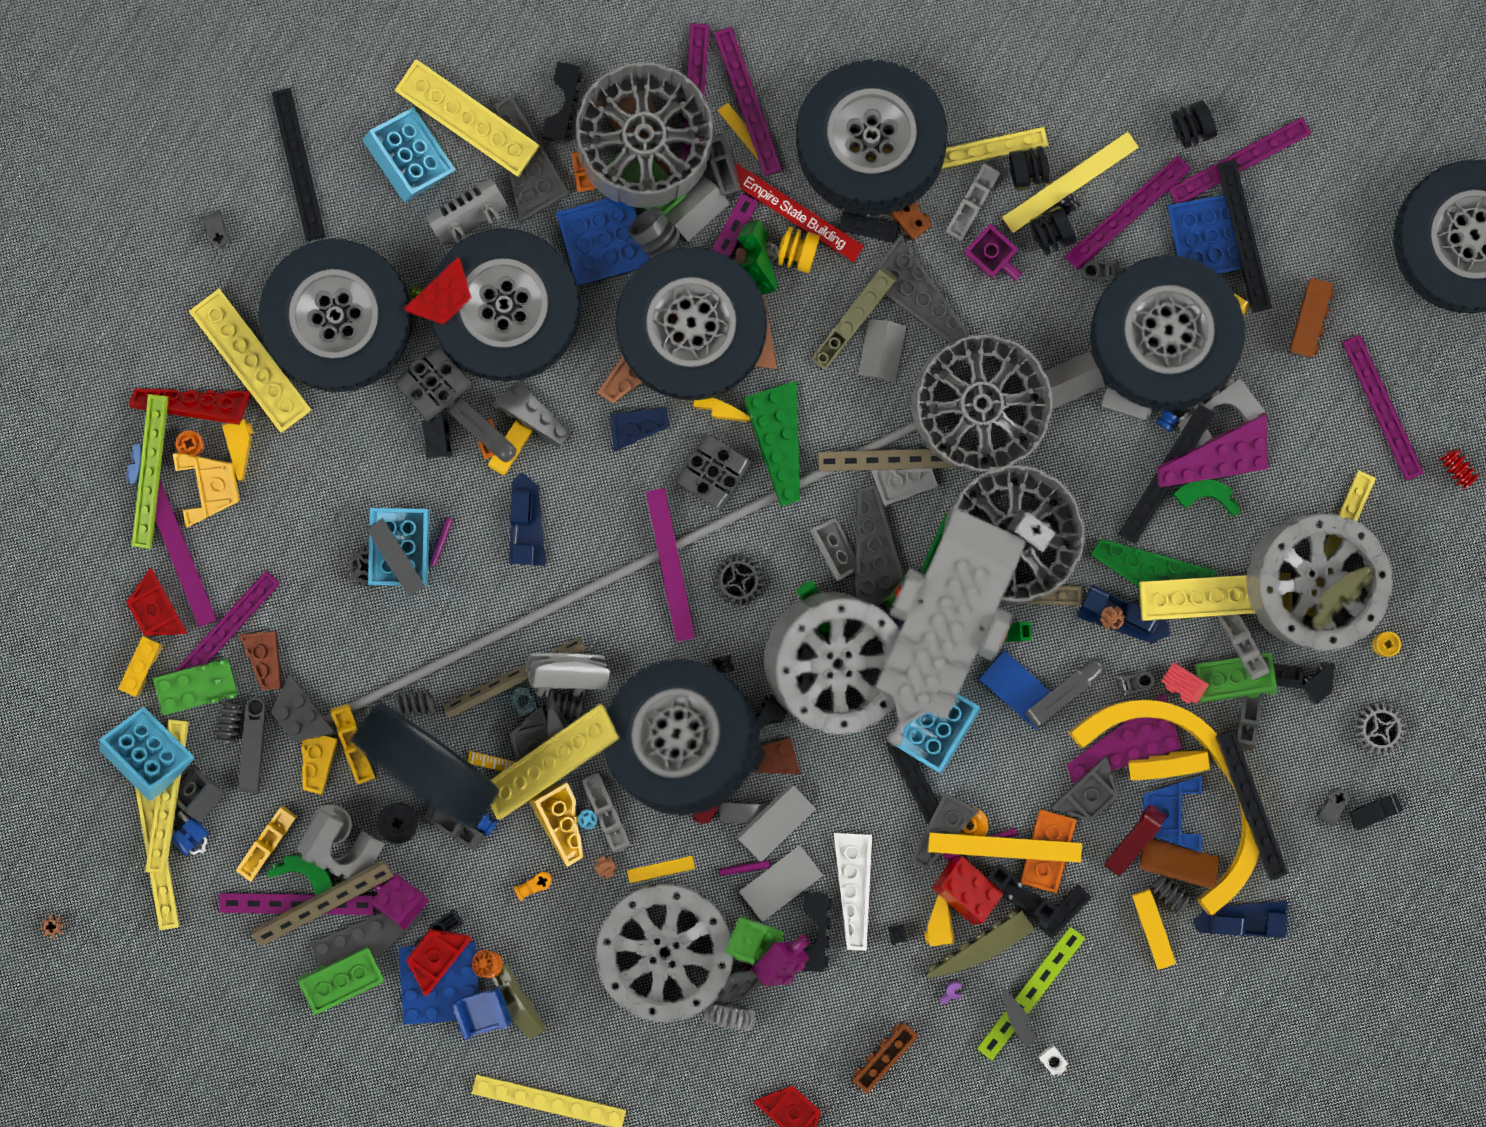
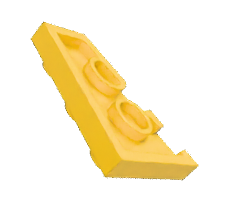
(317, 761)

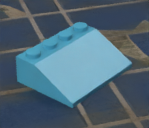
(408, 154)
(411, 532)
(937, 739)
(145, 753)

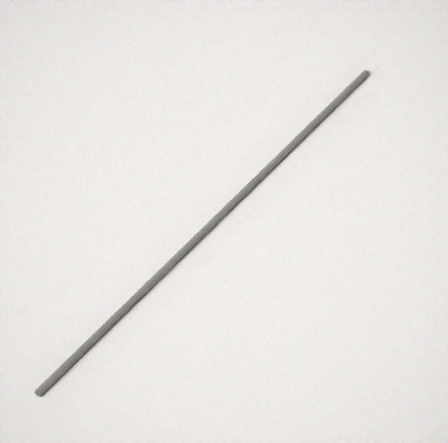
(612, 577)

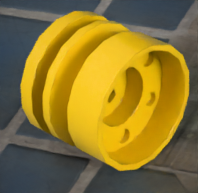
(798, 250)

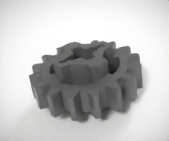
(358, 572)

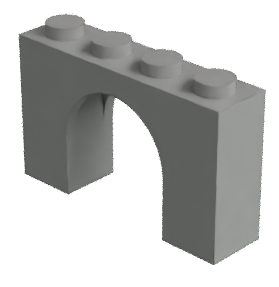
(1234, 395)
(1116, 403)
(318, 841)

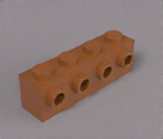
(912, 221)
(1311, 317)
(885, 1057)

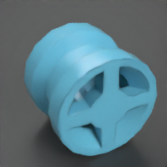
(585, 819)

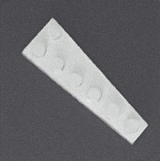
(854, 866)

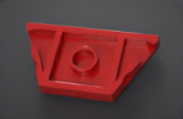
(443, 295)
(154, 609)
(435, 956)
(789, 1108)

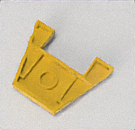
(215, 483)

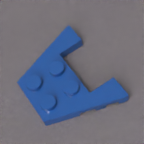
(1169, 802)

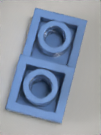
(134, 469)

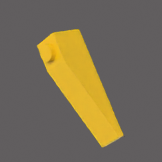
(558, 817)

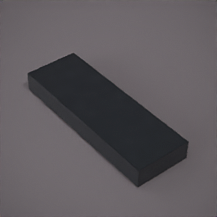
(868, 227)
(1068, 908)

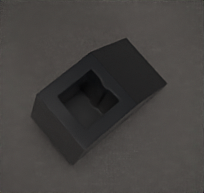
(1320, 684)

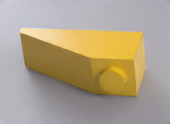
(239, 443)
(940, 924)

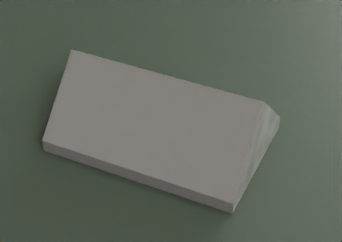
(697, 208)
(882, 350)
(1074, 379)
(835, 548)

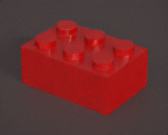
(967, 890)

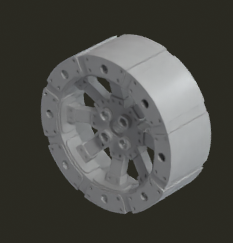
(660, 83)
(1033, 381)
(1065, 514)
(1265, 572)
(786, 640)
(663, 895)

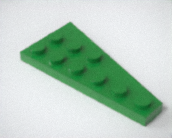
(776, 430)
(1143, 566)

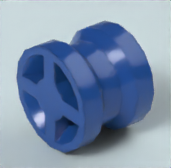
(1167, 420)
(487, 824)

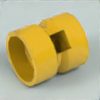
(1386, 644)

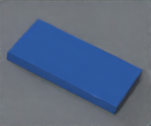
(1014, 685)

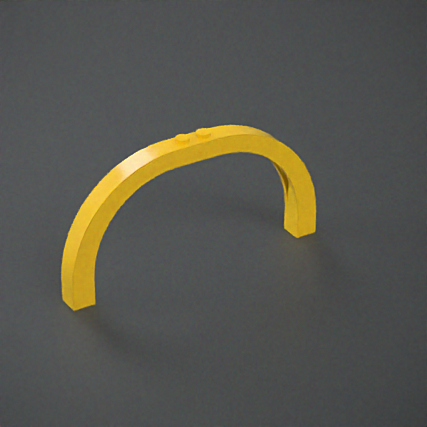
(1247, 852)

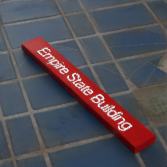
(798, 214)

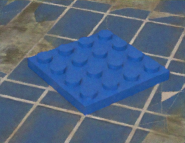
(1205, 233)
(600, 240)
(437, 1007)

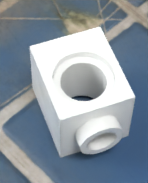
(1050, 1052)

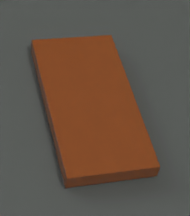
(1180, 863)

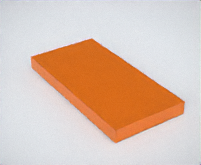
(1048, 873)

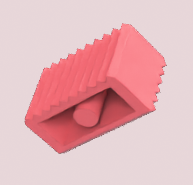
(1185, 683)

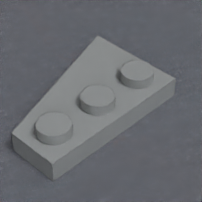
(903, 483)

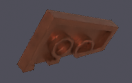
(264, 655)
(779, 758)

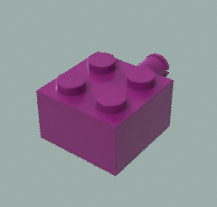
(992, 253)
(399, 901)
(782, 962)

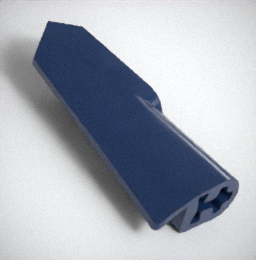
(526, 524)
(1133, 626)
(1246, 919)

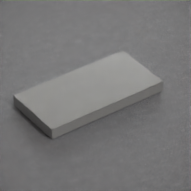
(775, 822)
(781, 883)

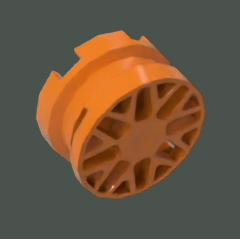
(190, 443)
(487, 964)

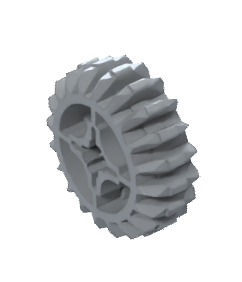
(1376, 721)
(729, 1016)

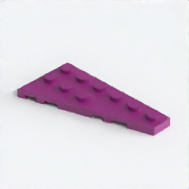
(1224, 455)
(1130, 741)

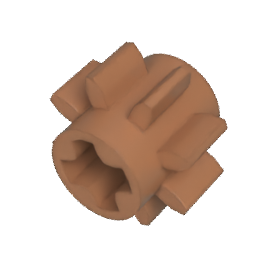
(1112, 617)
(605, 867)
(52, 931)

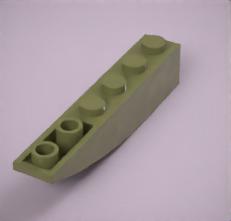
(854, 318)
(985, 946)

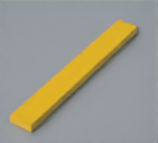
(1004, 847)

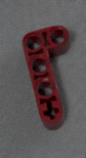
(1135, 840)

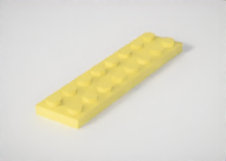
(467, 118)
(250, 360)
(1200, 597)
(552, 760)

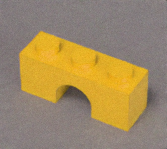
(137, 671)

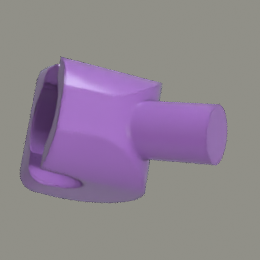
(951, 986)

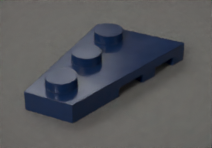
(636, 425)

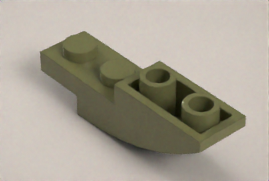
(1344, 590)
(519, 1007)

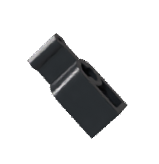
(1375, 811)
(443, 920)

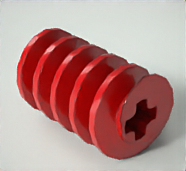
(1459, 468)

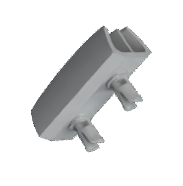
(467, 212)
(567, 671)

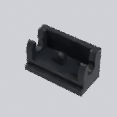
(437, 438)
(1289, 676)

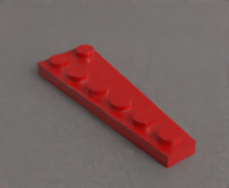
(208, 405)

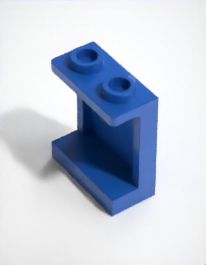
(481, 1013)

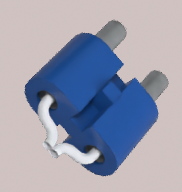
(189, 836)

